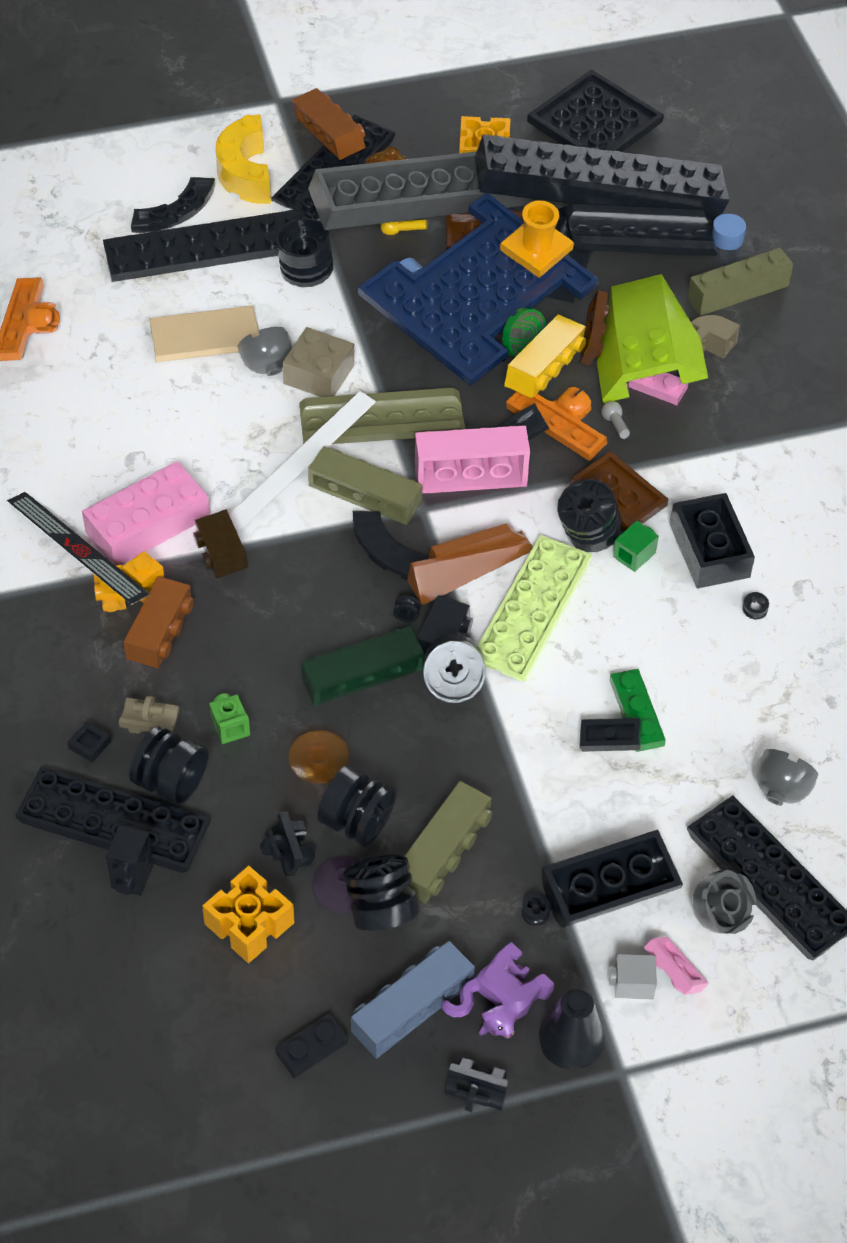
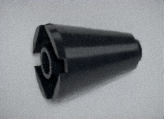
(572, 1031)

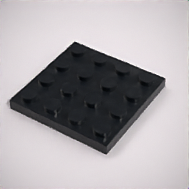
(595, 115)

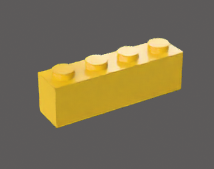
(545, 356)

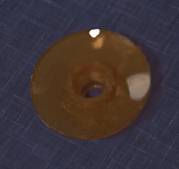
(318, 747)

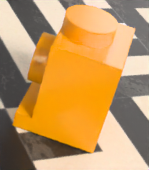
(110, 599)

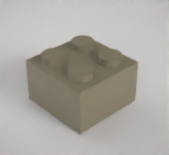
(318, 363)

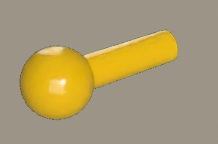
(393, 228)

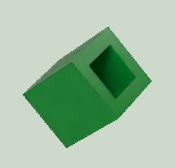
(635, 546)

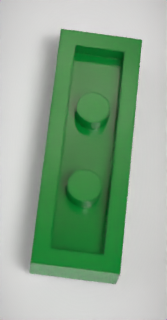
(636, 703)

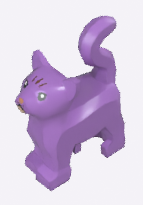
(500, 986)

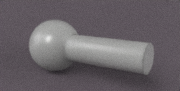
(613, 412)

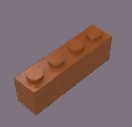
(329, 123)

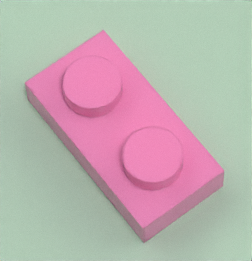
(662, 386)
(676, 966)

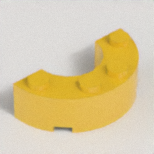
(234, 170)

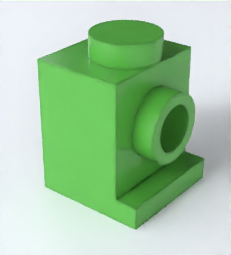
(229, 718)

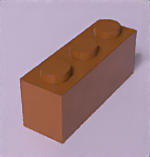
(158, 622)

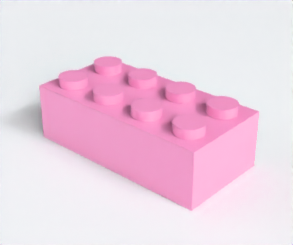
(472, 459)
(145, 514)

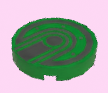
(522, 329)

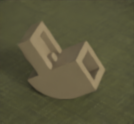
(716, 334)

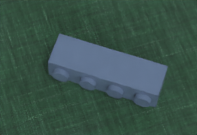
(411, 999)

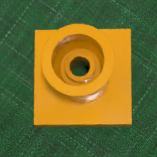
(537, 242)

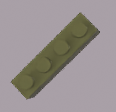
(740, 281)
(365, 485)
(446, 838)

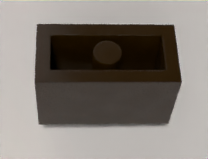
(221, 544)

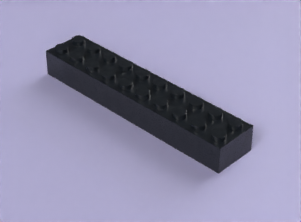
(597, 176)

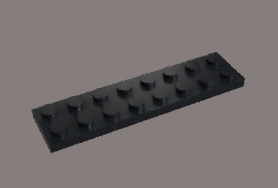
(195, 246)

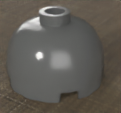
(267, 351)
(783, 778)
(724, 902)

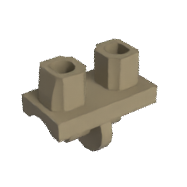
(147, 714)

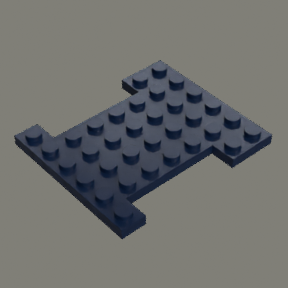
(469, 293)

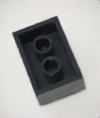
(712, 540)

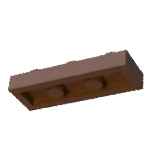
(595, 328)

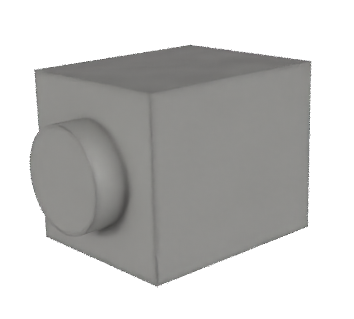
(634, 976)

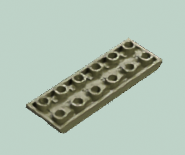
(390, 418)

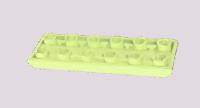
(533, 607)

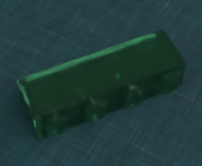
(362, 665)

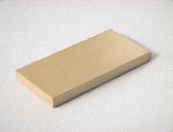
(201, 333)

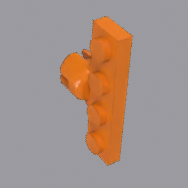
(24, 317)
(564, 420)

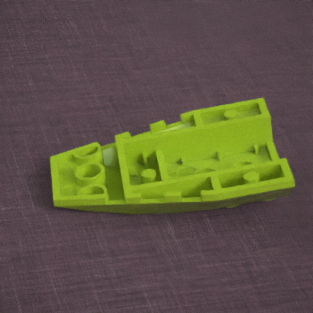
(646, 338)

